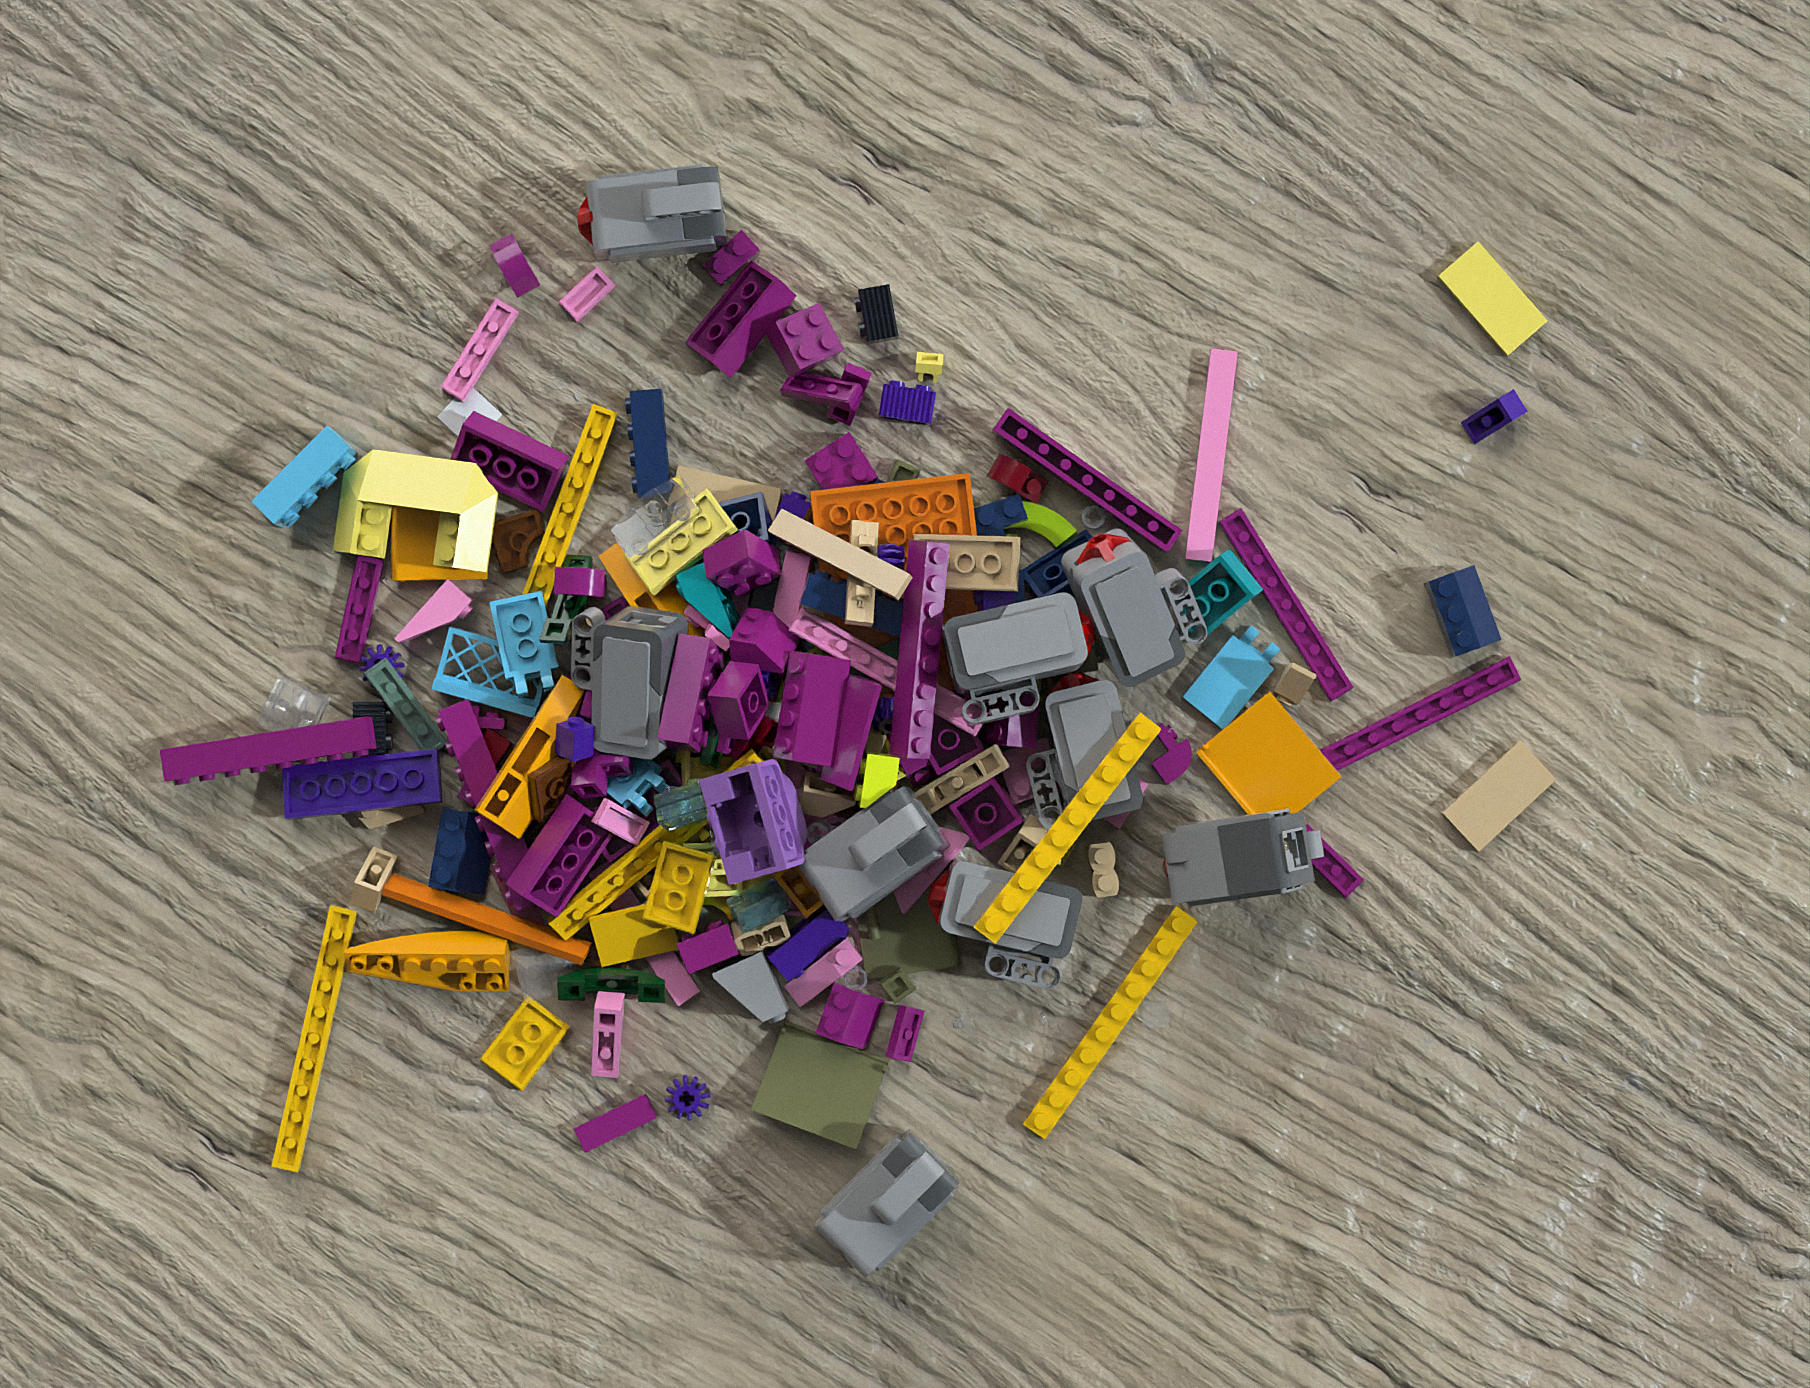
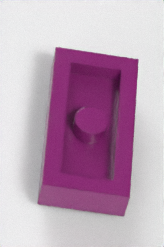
(731, 257)
(904, 1033)

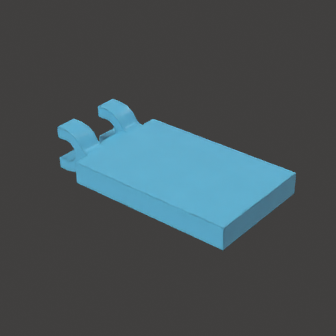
(518, 630)
(1231, 678)
(631, 788)

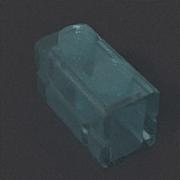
(680, 805)
(758, 905)

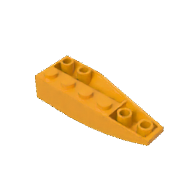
(638, 594)
(508, 797)
(437, 960)

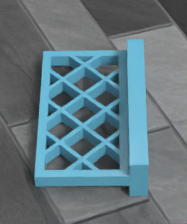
(480, 692)

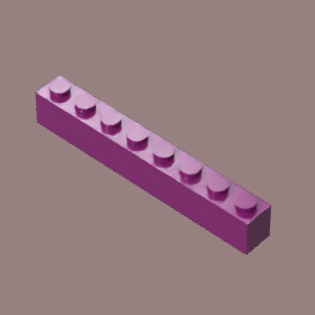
(1086, 481)
(919, 649)
(268, 749)
(479, 772)

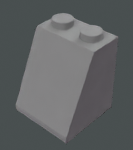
(754, 986)

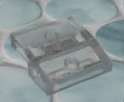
(292, 706)
(539, 972)

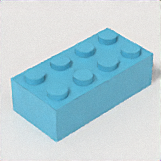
(305, 477)

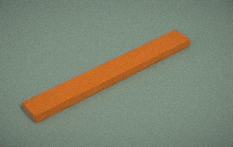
(485, 918)

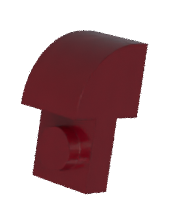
(1017, 478)
(763, 736)

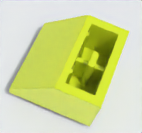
(879, 776)

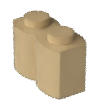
(1103, 877)
(768, 934)

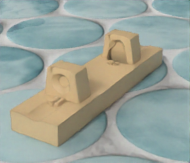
(859, 595)
(962, 779)

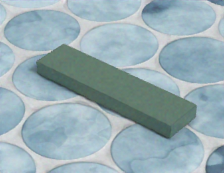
(405, 706)

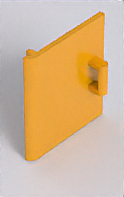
(414, 548)
(1268, 760)

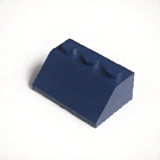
(750, 513)
(1046, 574)
(1462, 611)
(460, 854)

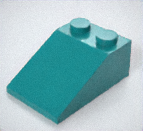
(1222, 590)
(708, 598)

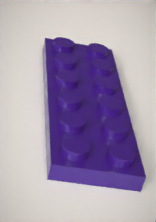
(362, 784)

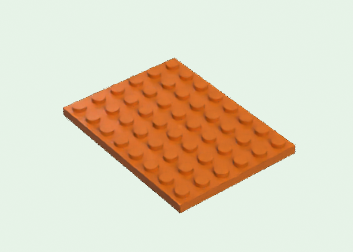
(902, 509)

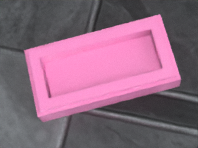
(587, 294)
(620, 821)

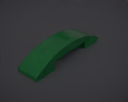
(559, 627)
(617, 980)

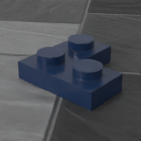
(995, 516)

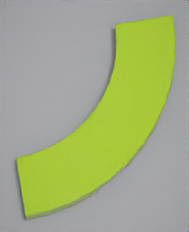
(1046, 523)

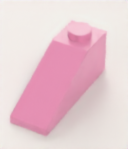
(441, 609)
(823, 972)
(607, 1034)

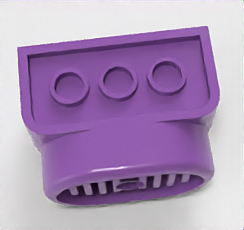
(755, 820)

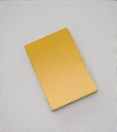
(679, 887)
(627, 936)
(525, 1043)

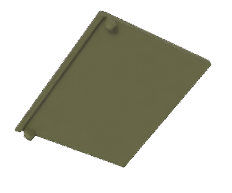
(904, 940)
(820, 1085)

